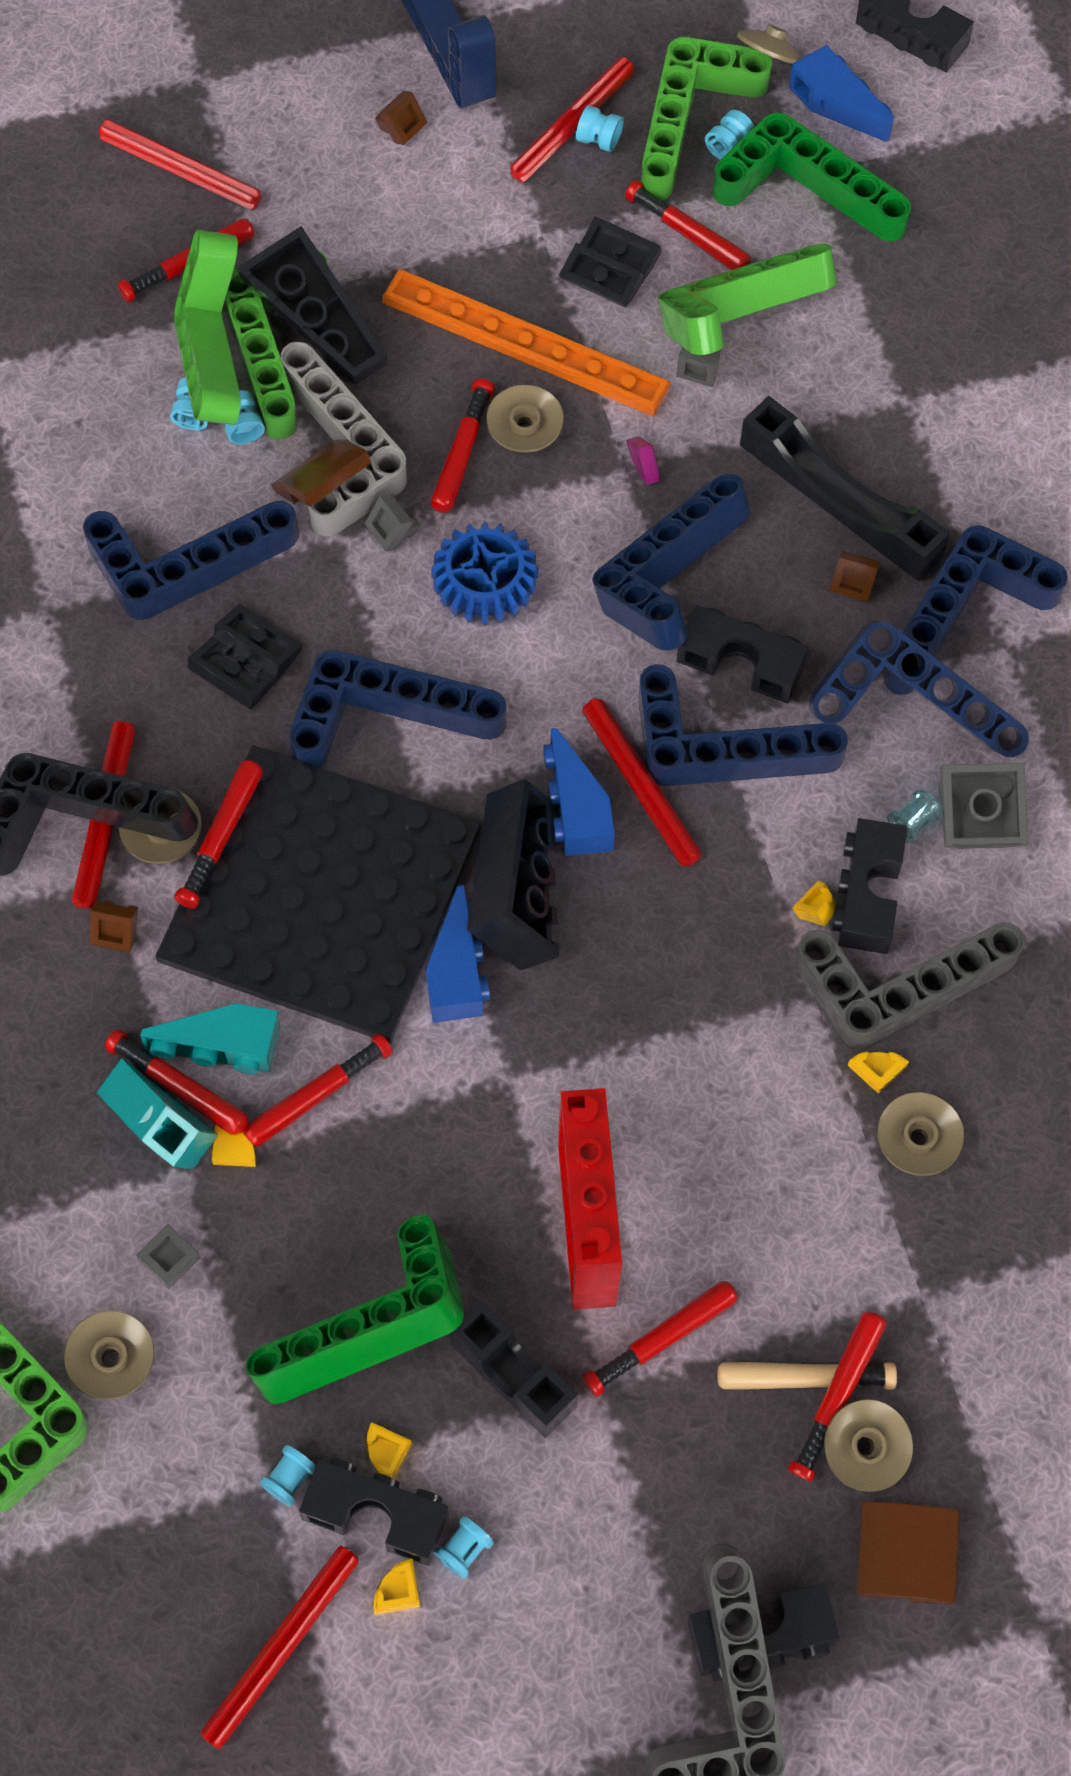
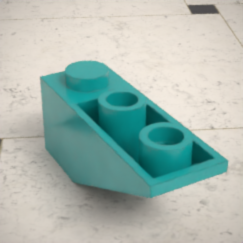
(226, 1035)
(156, 1117)

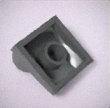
(984, 805)

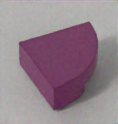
(644, 459)

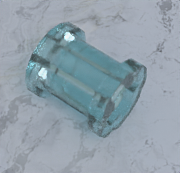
(916, 813)

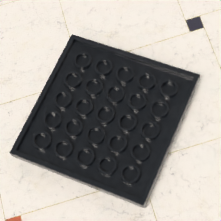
(324, 896)

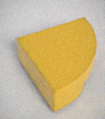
(816, 905)
(878, 1068)
(232, 1150)
(387, 1450)
(397, 1589)

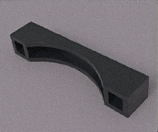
(896, 531)

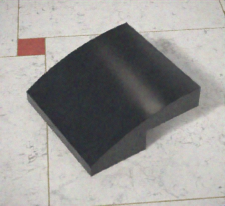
(610, 262)
(244, 656)

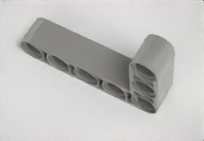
(357, 429)

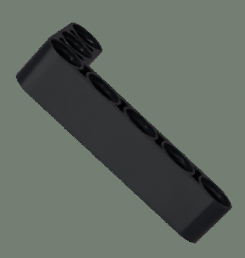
(81, 800)

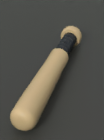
(793, 1375)

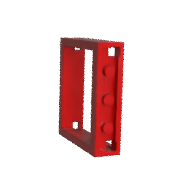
(589, 1199)

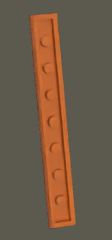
(526, 342)

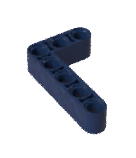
(459, 49)
(188, 559)
(973, 567)
(632, 579)
(921, 682)
(389, 700)
(725, 745)

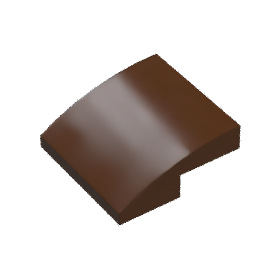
(322, 472)
(909, 1552)

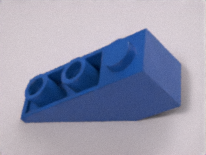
(838, 94)
(582, 803)
(452, 970)

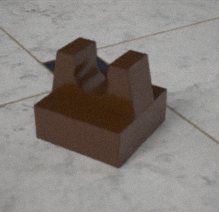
(401, 118)
(854, 576)
(113, 926)

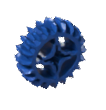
(469, 587)

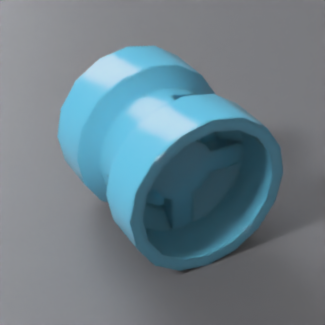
(599, 128)
(732, 130)
(181, 410)
(249, 424)

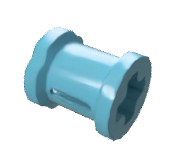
(288, 1475)
(463, 1547)

